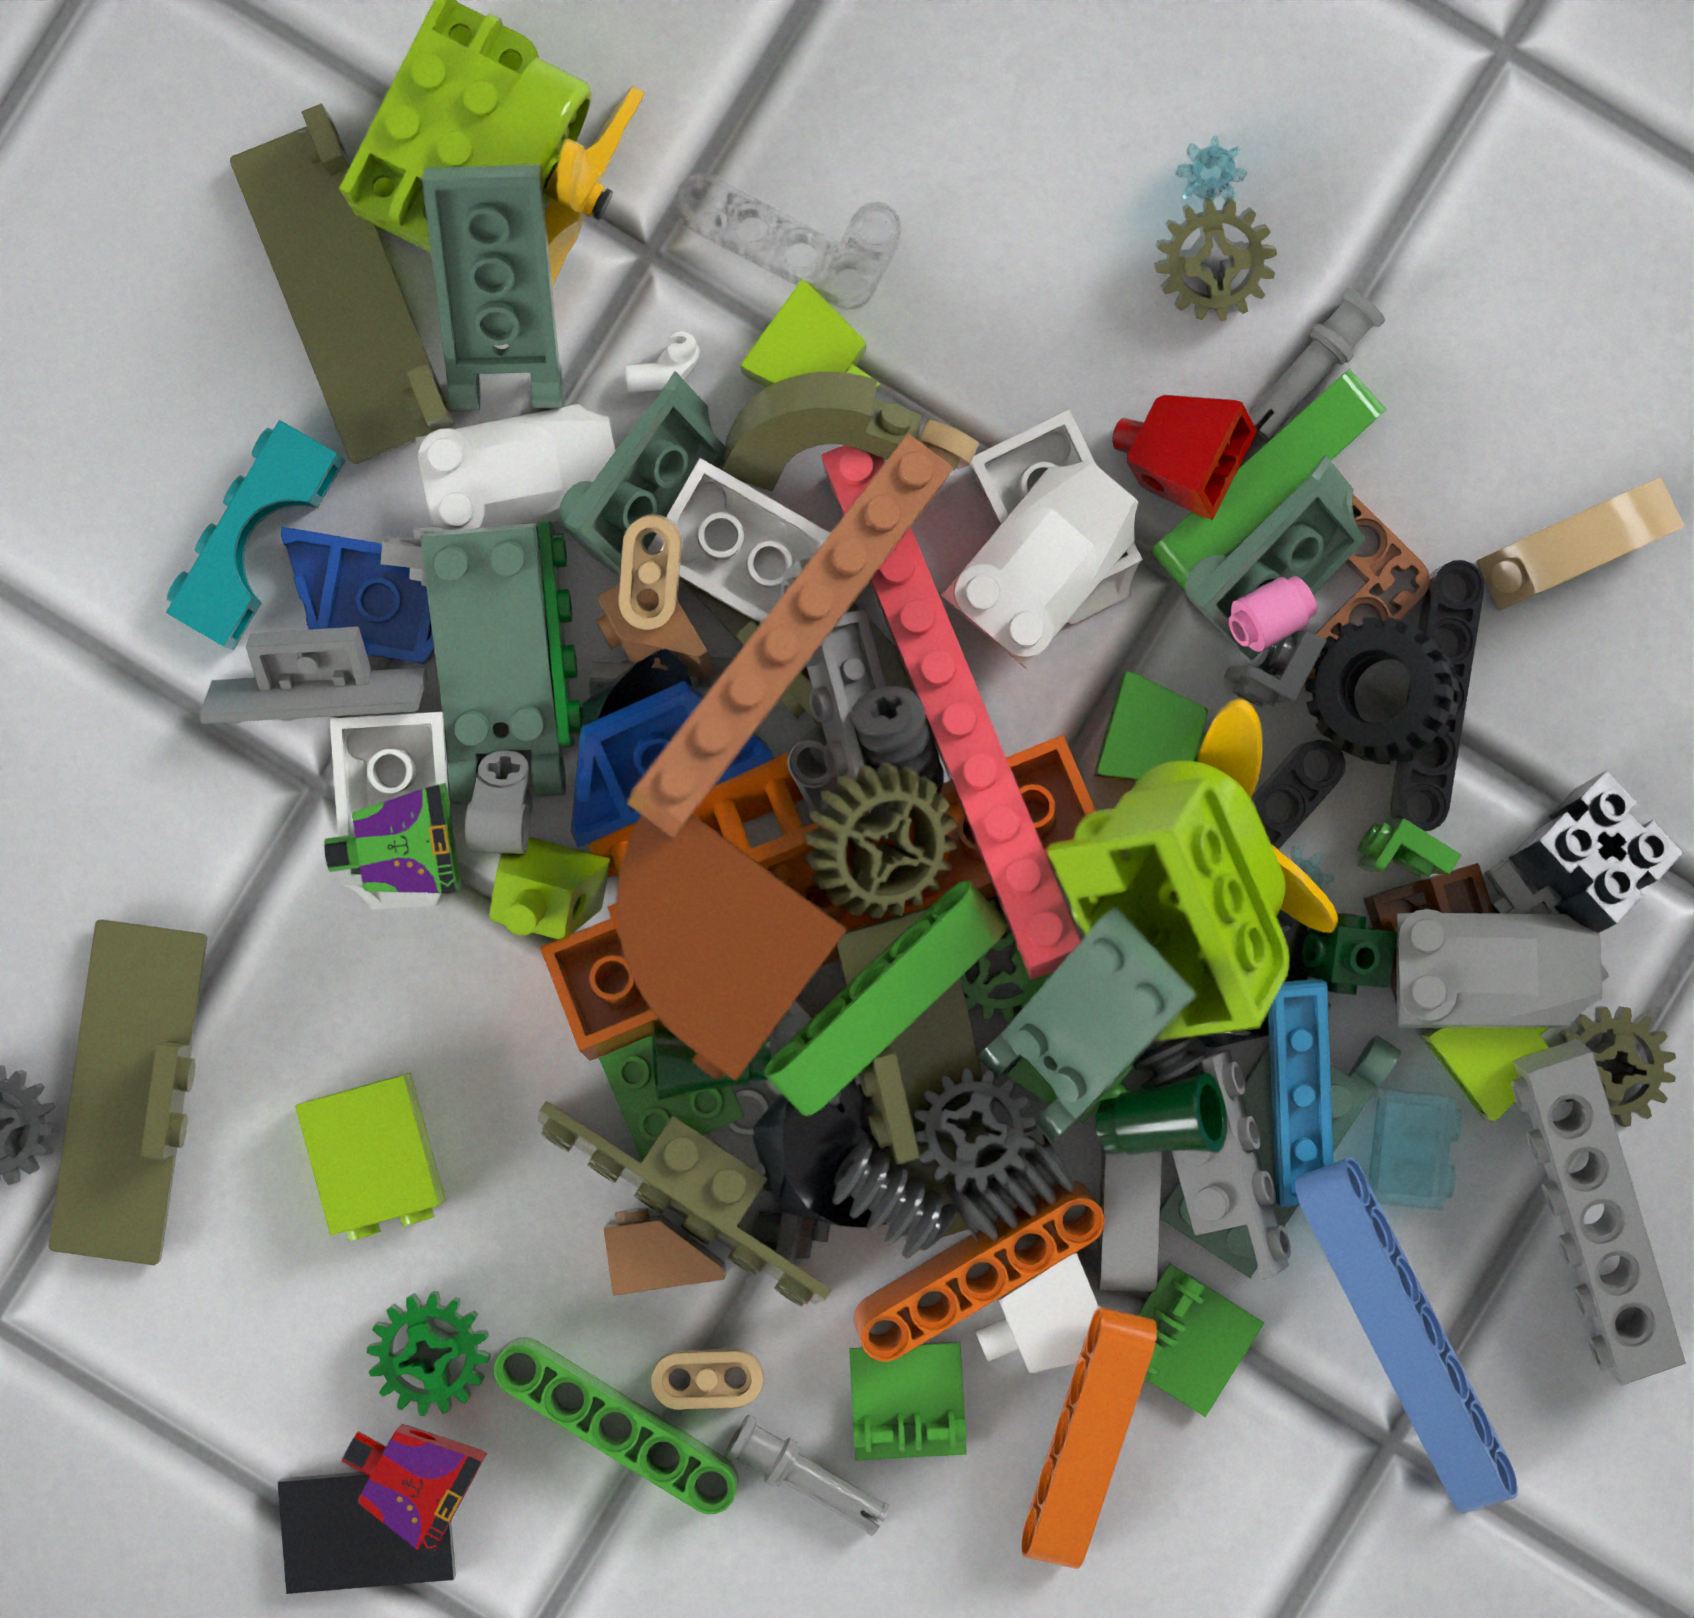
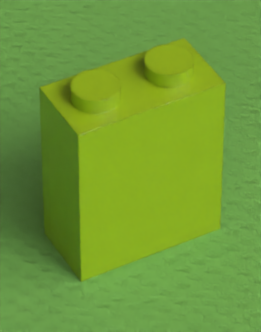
(371, 1156)

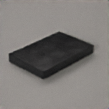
(341, 1545)

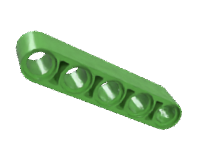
(1272, 475)
(886, 998)
(630, 1450)

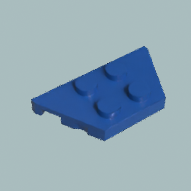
(350, 588)
(622, 749)

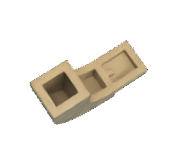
(1580, 543)

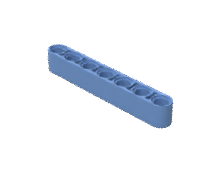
(1406, 1335)

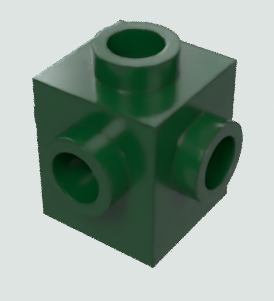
(1349, 955)

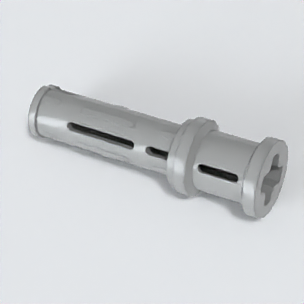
(1329, 345)
(783, 1463)

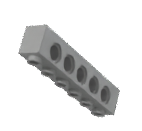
(1649, 1339)

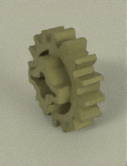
(1240, 255)
(1619, 1045)

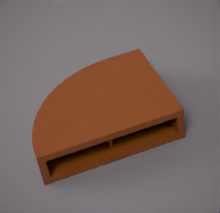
(715, 940)

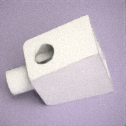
(1044, 1318)

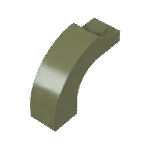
(811, 413)

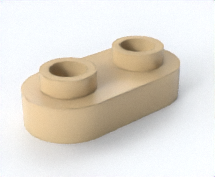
(948, 443)
(650, 571)
(708, 1380)

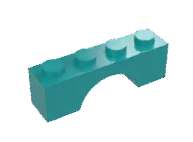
(286, 474)

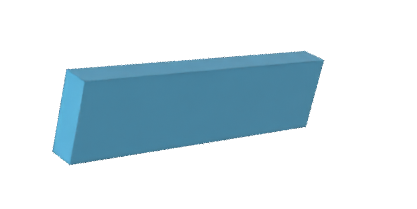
(1300, 1084)

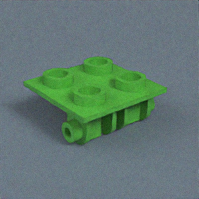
(633, 1085)
(1196, 1340)
(908, 1403)

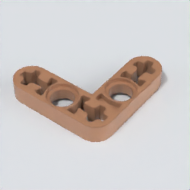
(1376, 572)

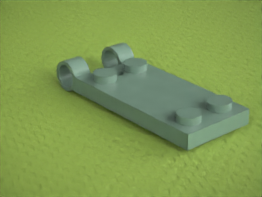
(493, 279)
(492, 652)
(1091, 1019)
(1348, 1099)

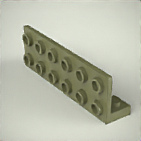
(341, 291)

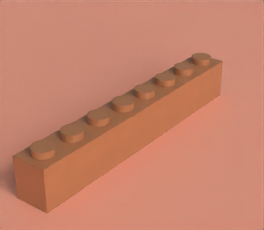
(789, 636)

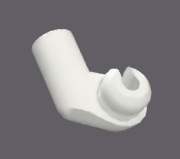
(679, 356)

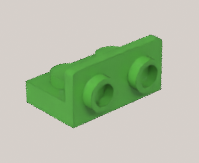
(1407, 847)

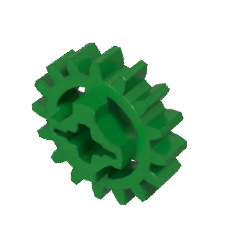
(436, 1377)

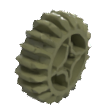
(870, 883)

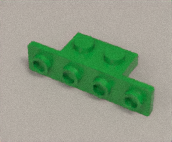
(559, 611)

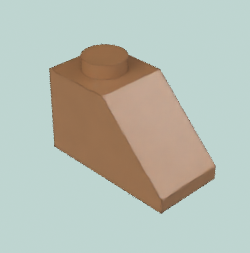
(675, 635)
(655, 1254)

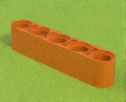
(967, 1295)
(1088, 1437)

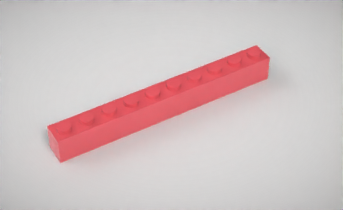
(964, 736)

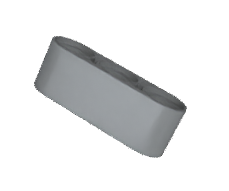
(1131, 1227)

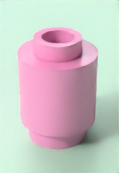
(1272, 613)

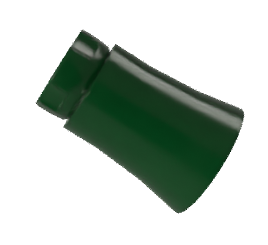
(678, 1074)
(1165, 1118)

